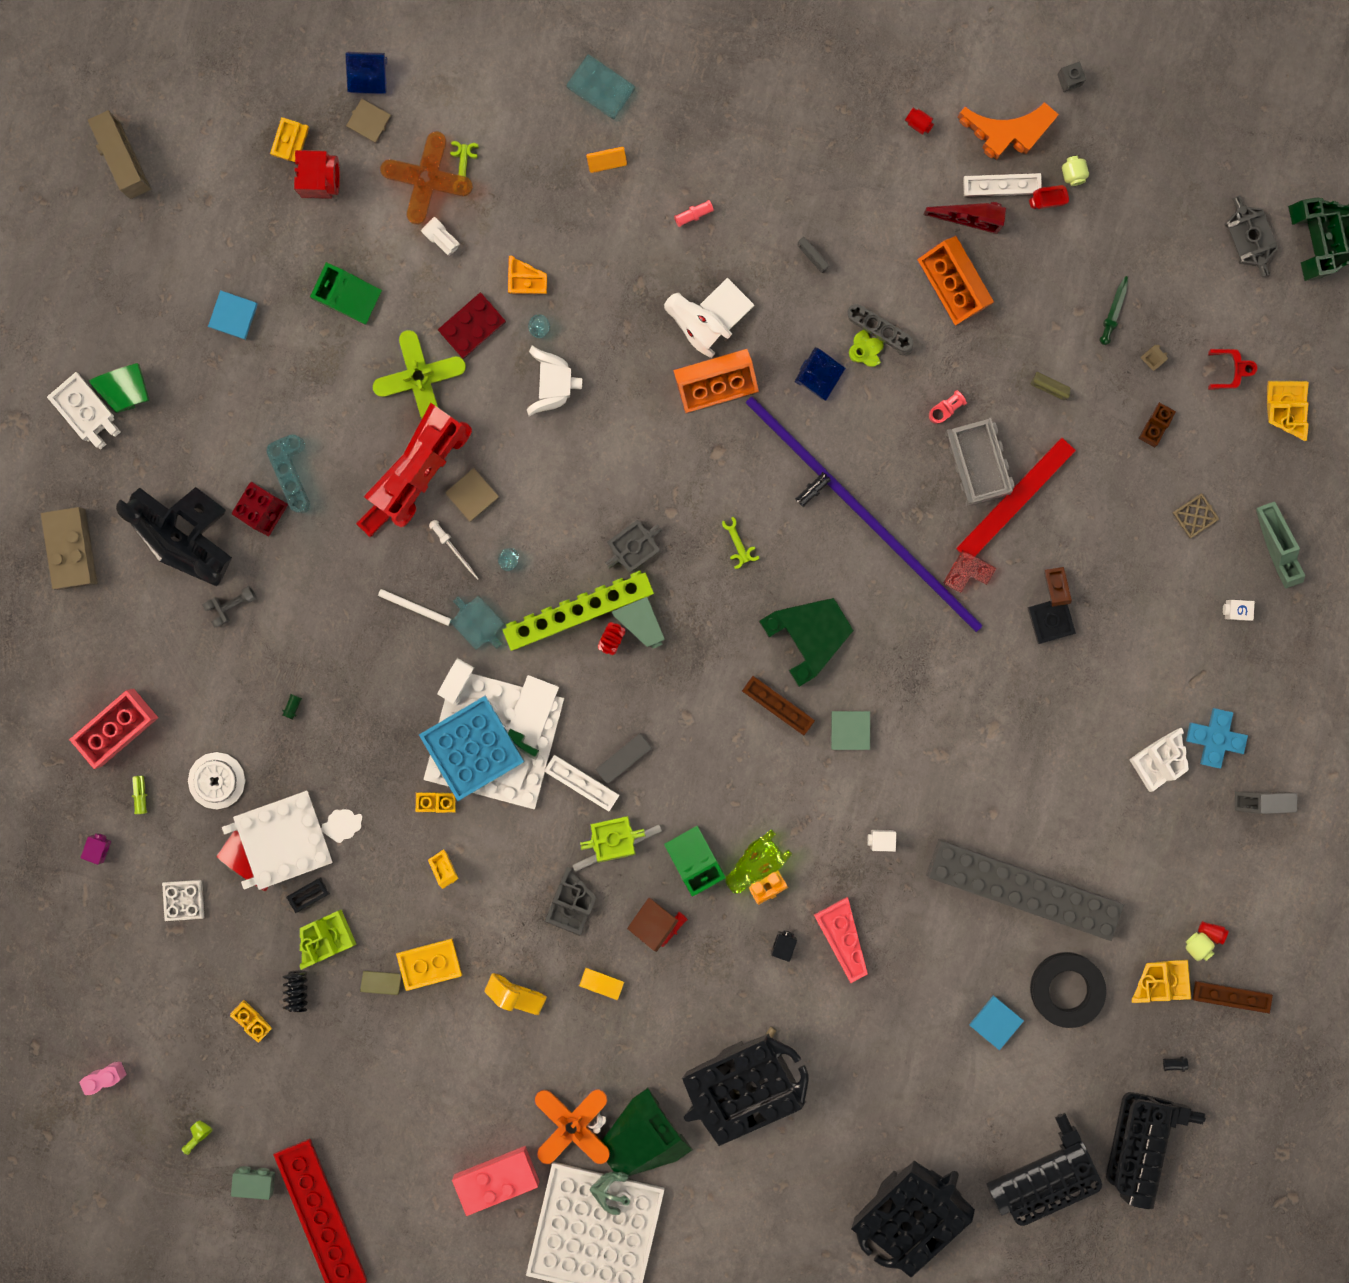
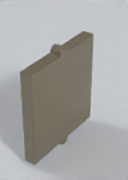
(368, 120)

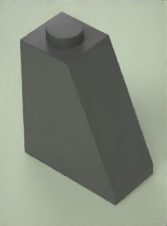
(1266, 802)

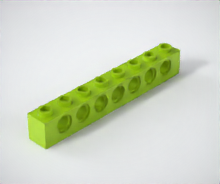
(512, 629)

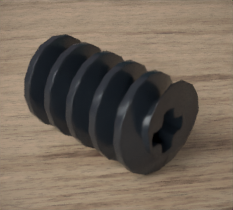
(295, 991)

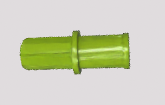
(139, 795)

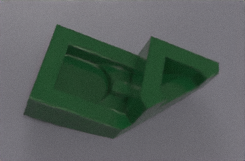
(518, 739)

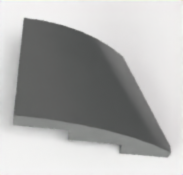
(570, 904)

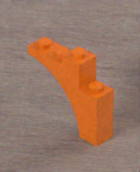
(1000, 133)

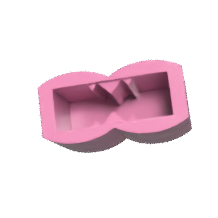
(102, 1078)

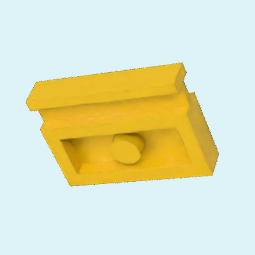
(289, 138)

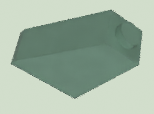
(641, 621)

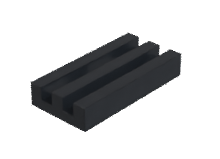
(321, 887)

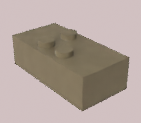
(119, 154)
(68, 548)

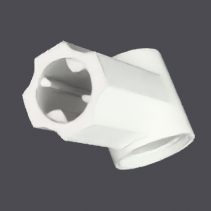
(437, 233)

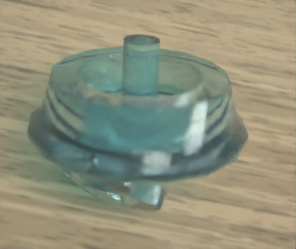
(539, 326)
(508, 559)

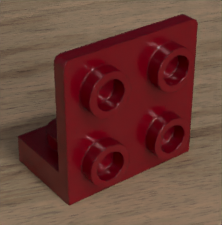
(259, 509)

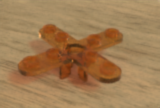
(438, 181)

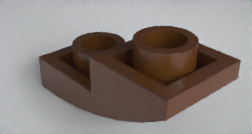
(1157, 424)

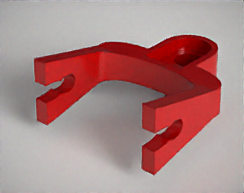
(1239, 368)

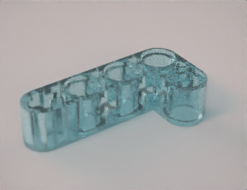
(291, 475)

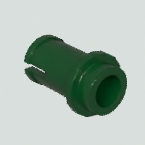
(291, 707)

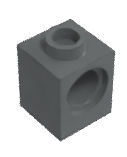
(1071, 76)

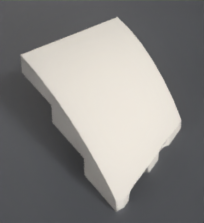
(1162, 760)

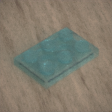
(600, 86)

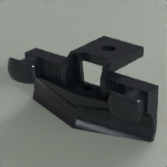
(157, 524)

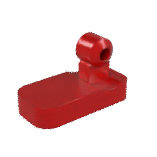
(1049, 197)

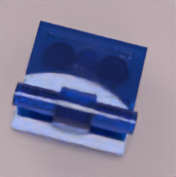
(366, 72)
(819, 373)

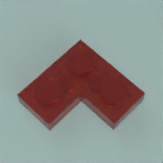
(966, 567)

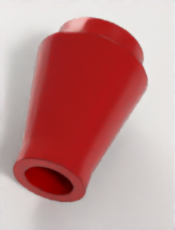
(1215, 932)

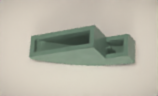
(1280, 545)

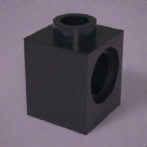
(784, 945)

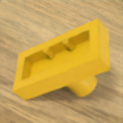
(443, 869)

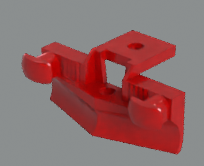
(418, 464)

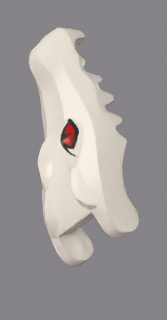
(698, 324)

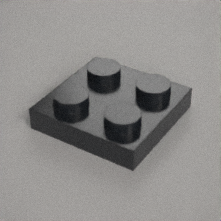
(1051, 622)

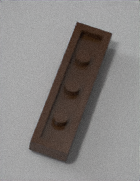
(778, 705)
(1232, 997)

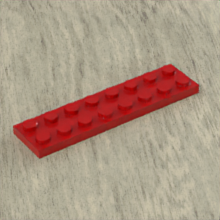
(319, 1214)

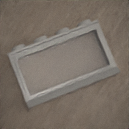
(980, 461)

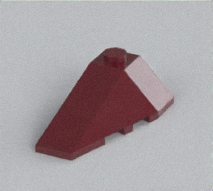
(978, 216)

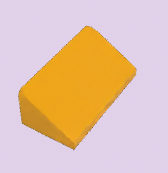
(606, 159)

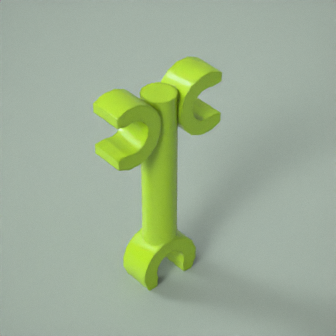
(464, 151)
(743, 555)

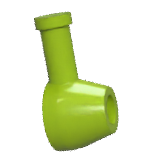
(199, 1131)

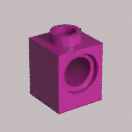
(96, 849)

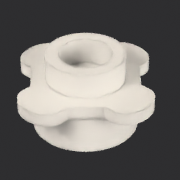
(596, 1126)

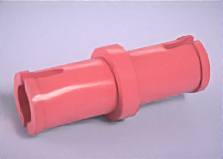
(693, 213)

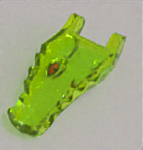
(758, 862)

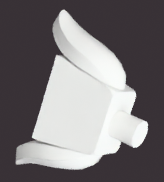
(554, 382)

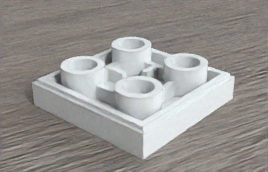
(728, 304)
(183, 900)

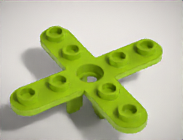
(415, 362)

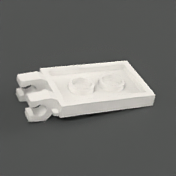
(83, 410)

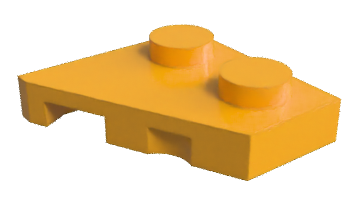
(525, 278)

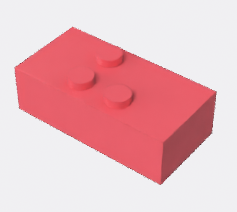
(113, 728)
(495, 1180)

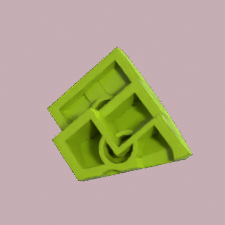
(325, 938)

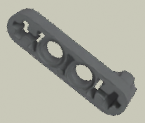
(878, 330)

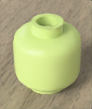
(1075, 171)
(1200, 946)

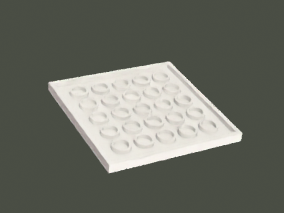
(503, 699)
(583, 1241)

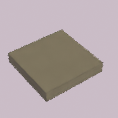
(472, 494)

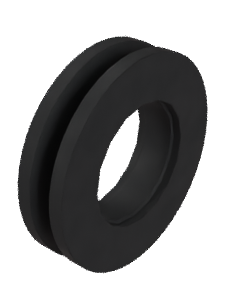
(1090, 1006)

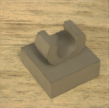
(1154, 357)

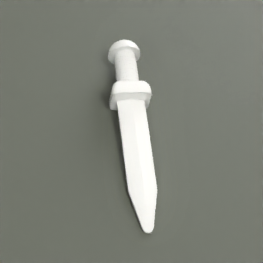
(445, 538)

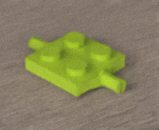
(613, 839)

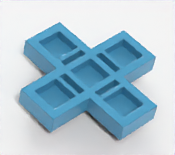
(1216, 738)

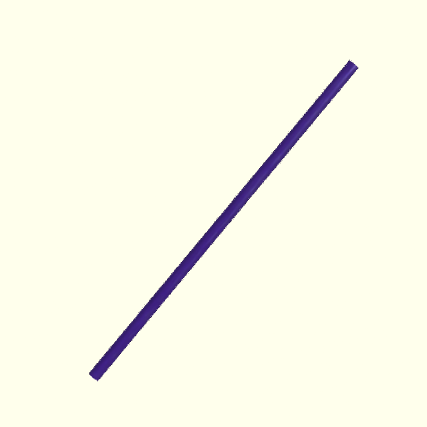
(864, 514)

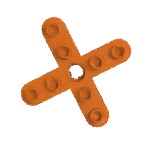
(580, 1118)

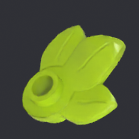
(868, 347)

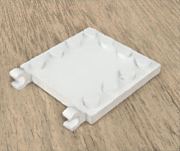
(281, 840)

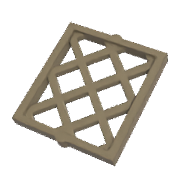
(1203, 526)

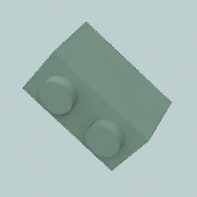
(253, 1183)

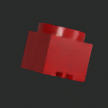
(316, 174)

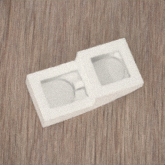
(455, 680)

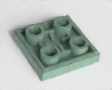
(850, 730)

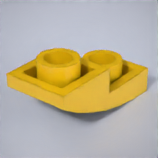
(435, 802)
(601, 983)
(251, 1020)

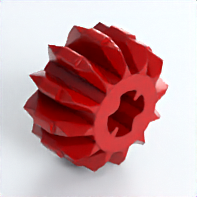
(611, 638)

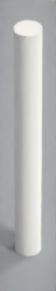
(414, 607)

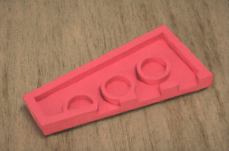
(842, 936)

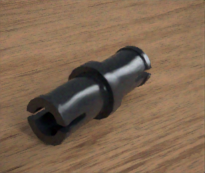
(813, 489)

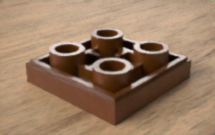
(652, 924)

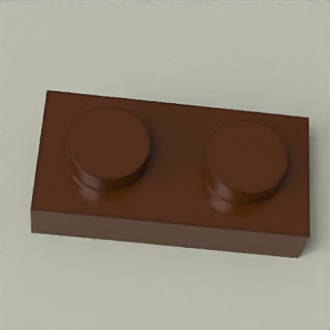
(1057, 586)

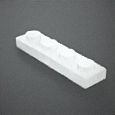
(1001, 185)
(581, 783)

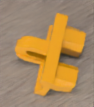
(773, 881)

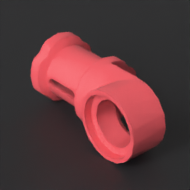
(946, 407)

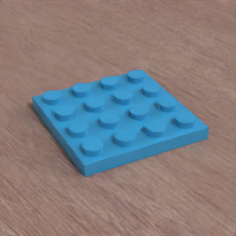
(471, 748)

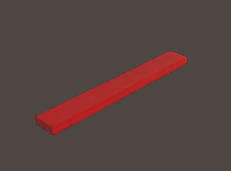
(1016, 500)

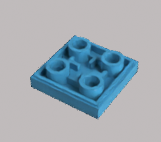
(232, 315)
(996, 1022)

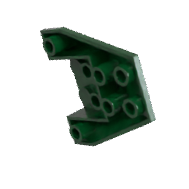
(643, 1137)

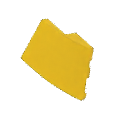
(1288, 406)
(1164, 982)

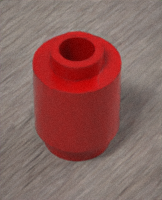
(919, 121)

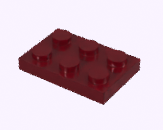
(471, 325)

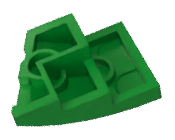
(122, 387)

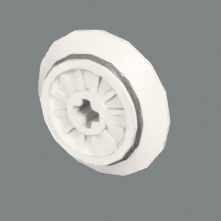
(230, 780)

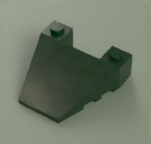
(1329, 235)
(815, 629)

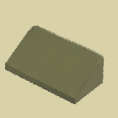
(1050, 386)
(381, 982)

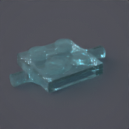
(477, 622)

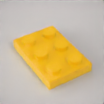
(429, 964)

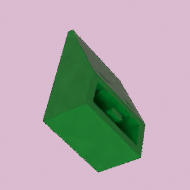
(345, 293)
(695, 861)

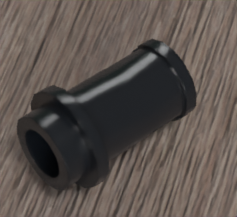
(1175, 1064)

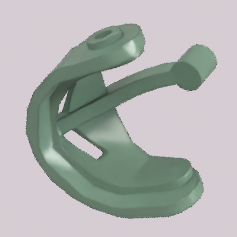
(600, 1190)

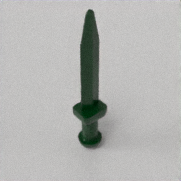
(1110, 323)

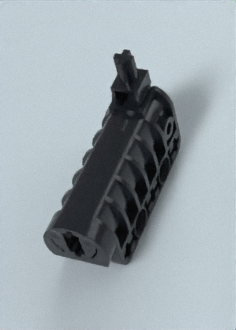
(1144, 1145)
(1047, 1179)

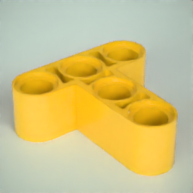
(511, 996)

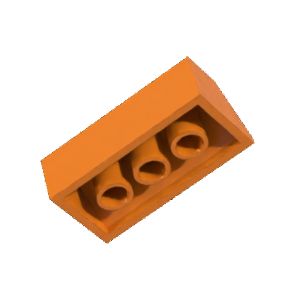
(955, 280)
(716, 380)

